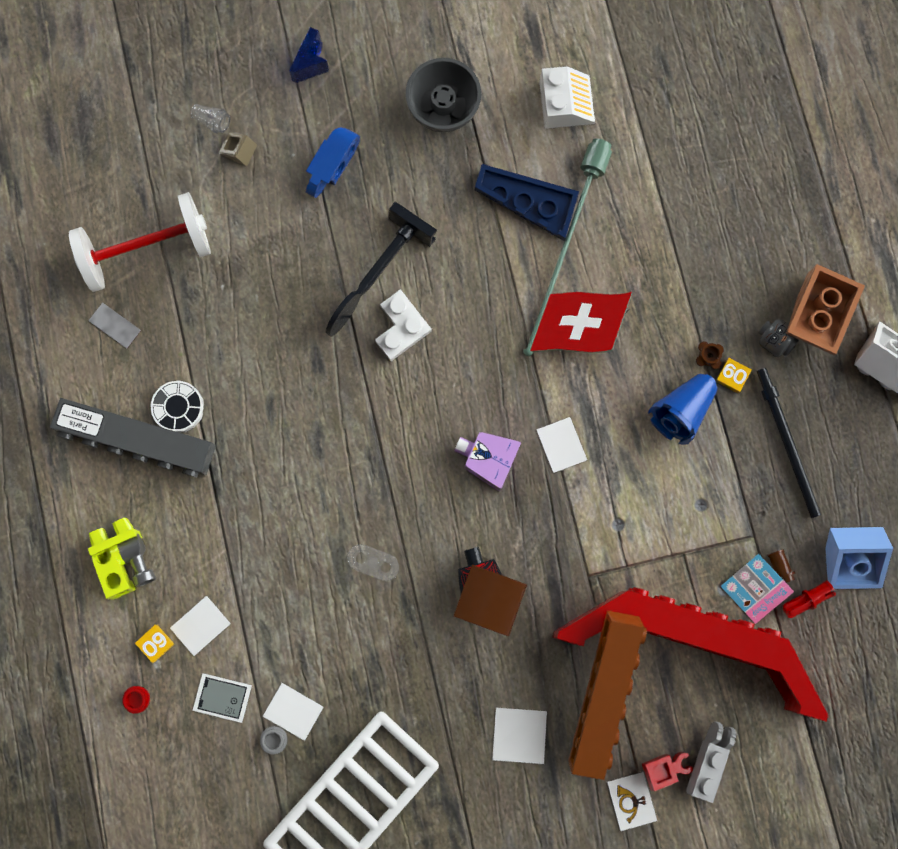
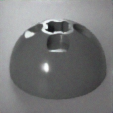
(443, 83)

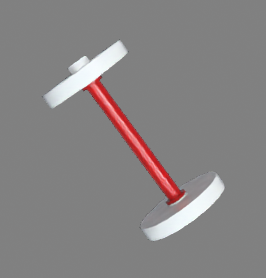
(88, 259)

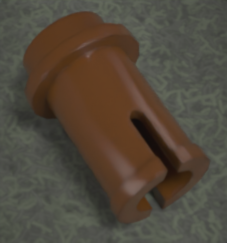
(781, 565)

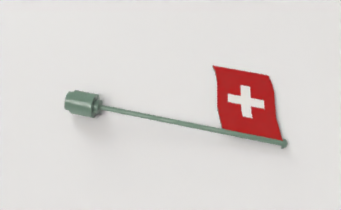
(580, 319)

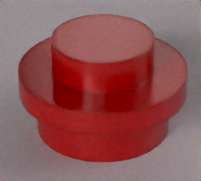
(136, 699)

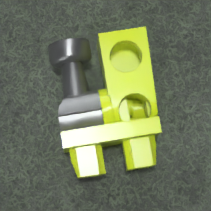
(113, 553)

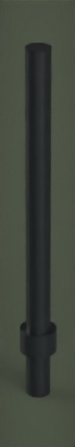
(770, 394)

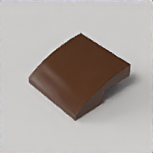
(490, 600)

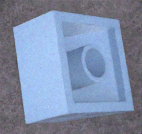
(857, 557)

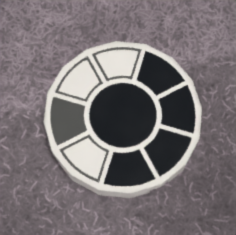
(177, 406)

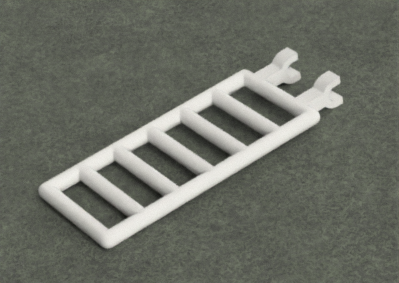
(327, 781)

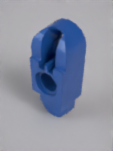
(331, 159)

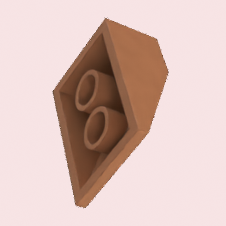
(824, 308)

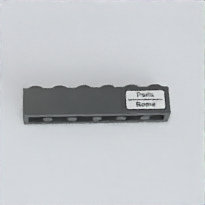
(132, 436)

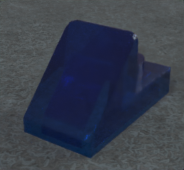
(307, 61)

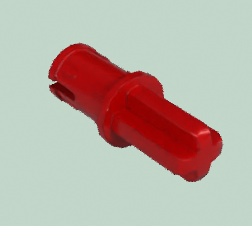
(809, 599)

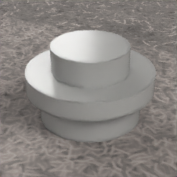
(273, 740)

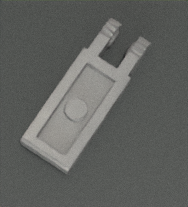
(711, 762)

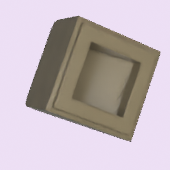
(238, 148)

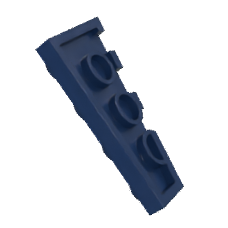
(532, 199)

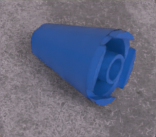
(684, 408)

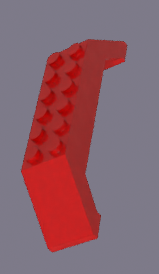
(711, 634)

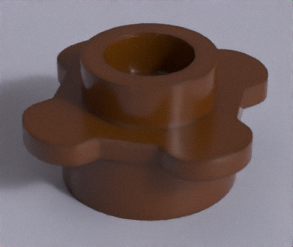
(715, 350)

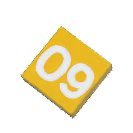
(733, 375)
(154, 643)

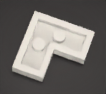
(407, 329)

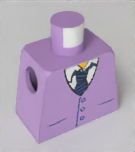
(489, 457)

